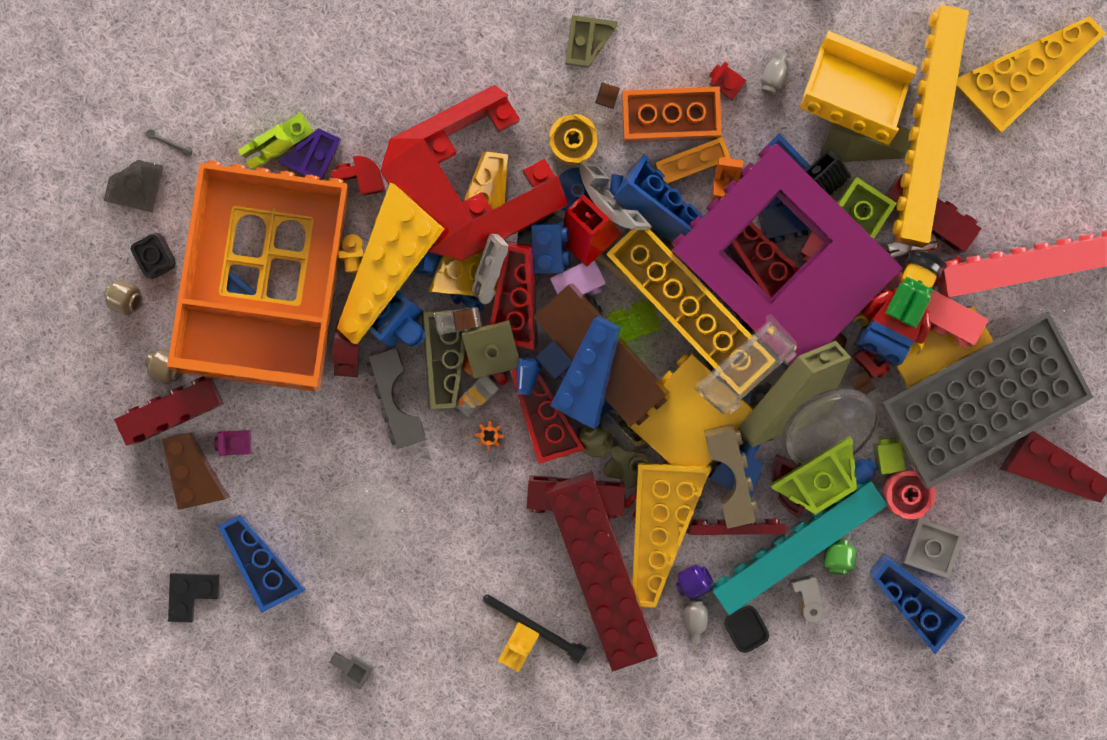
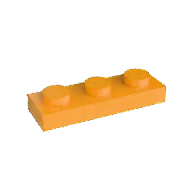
(693, 160)

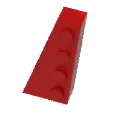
(762, 260)
(516, 295)
(547, 426)

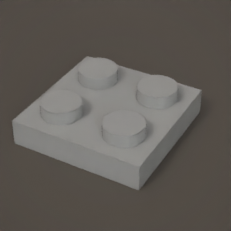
(933, 548)

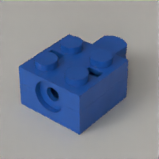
(399, 323)

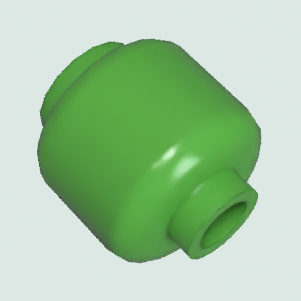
(840, 557)

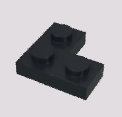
(186, 588)

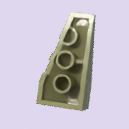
(858, 147)

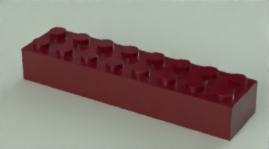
(601, 571)

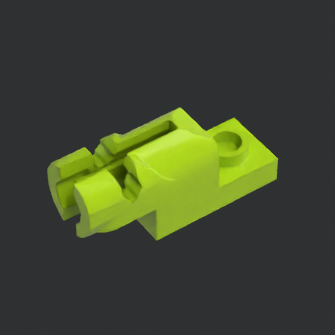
(276, 141)

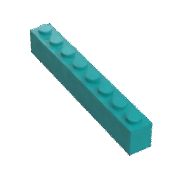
(797, 547)

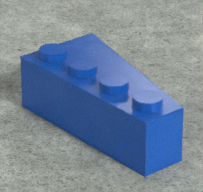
(260, 566)

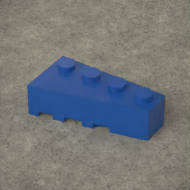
(655, 200)
(587, 378)
(921, 606)

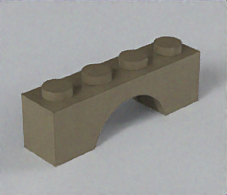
(736, 504)

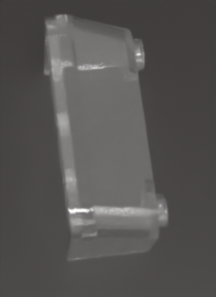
(747, 366)

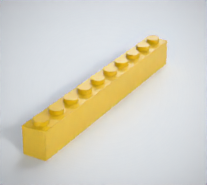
(931, 126)

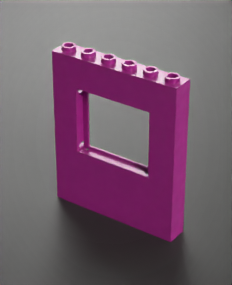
(824, 290)

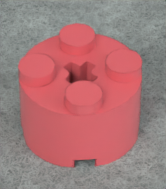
(916, 504)

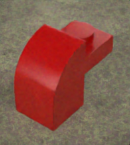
(366, 171)

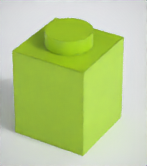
(889, 456)

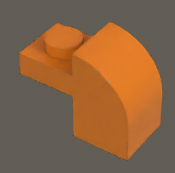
(725, 172)

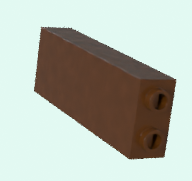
(631, 385)

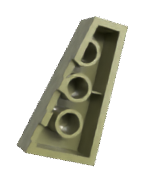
(443, 363)

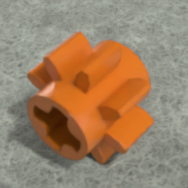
(489, 428)

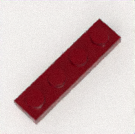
(771, 526)

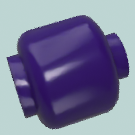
(694, 581)

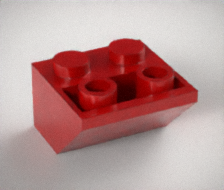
(589, 230)

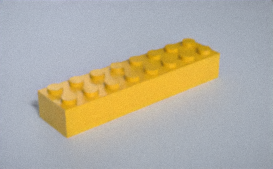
(679, 295)

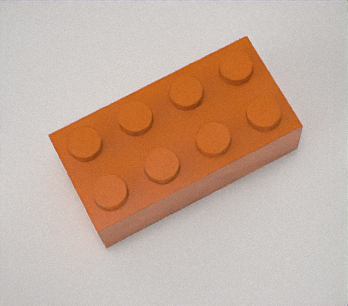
(671, 114)

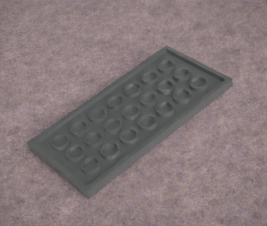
(986, 400)

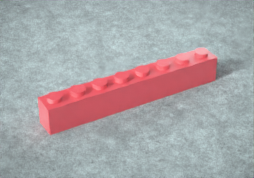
(1023, 265)
(945, 314)

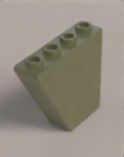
(805, 378)

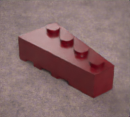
(168, 412)
(1048, 464)

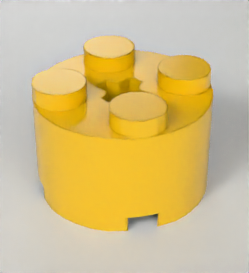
(569, 127)

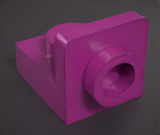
(233, 442)

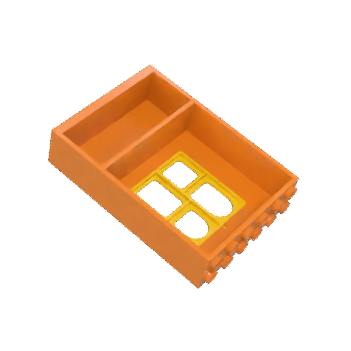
(253, 334)

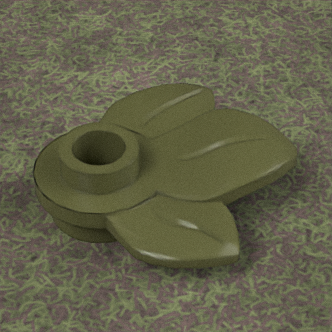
(622, 466)

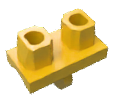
(352, 253)
(518, 647)

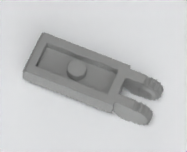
(489, 268)

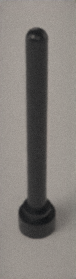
(573, 650)

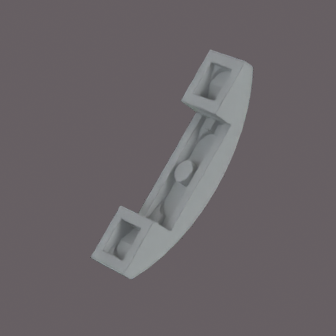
(595, 184)

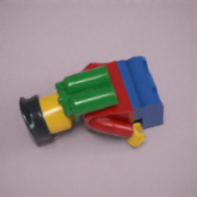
(901, 315)

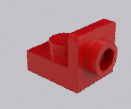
(727, 79)
(868, 361)

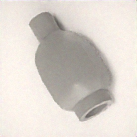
(774, 74)
(695, 619)

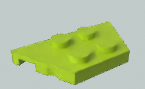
(822, 478)

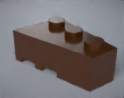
(191, 473)

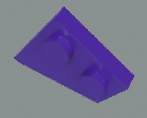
(313, 154)

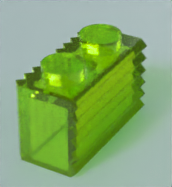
(636, 321)

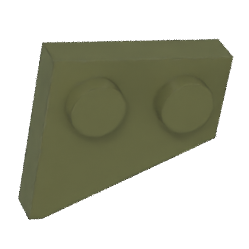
(587, 39)

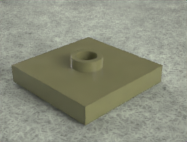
(491, 349)

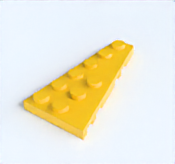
(1016, 80)
(490, 179)
(393, 251)
(663, 513)

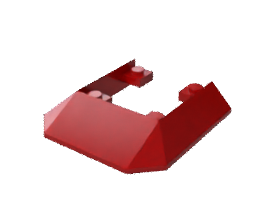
(414, 168)

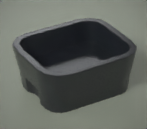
(153, 255)
(746, 629)

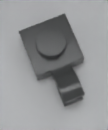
(354, 671)

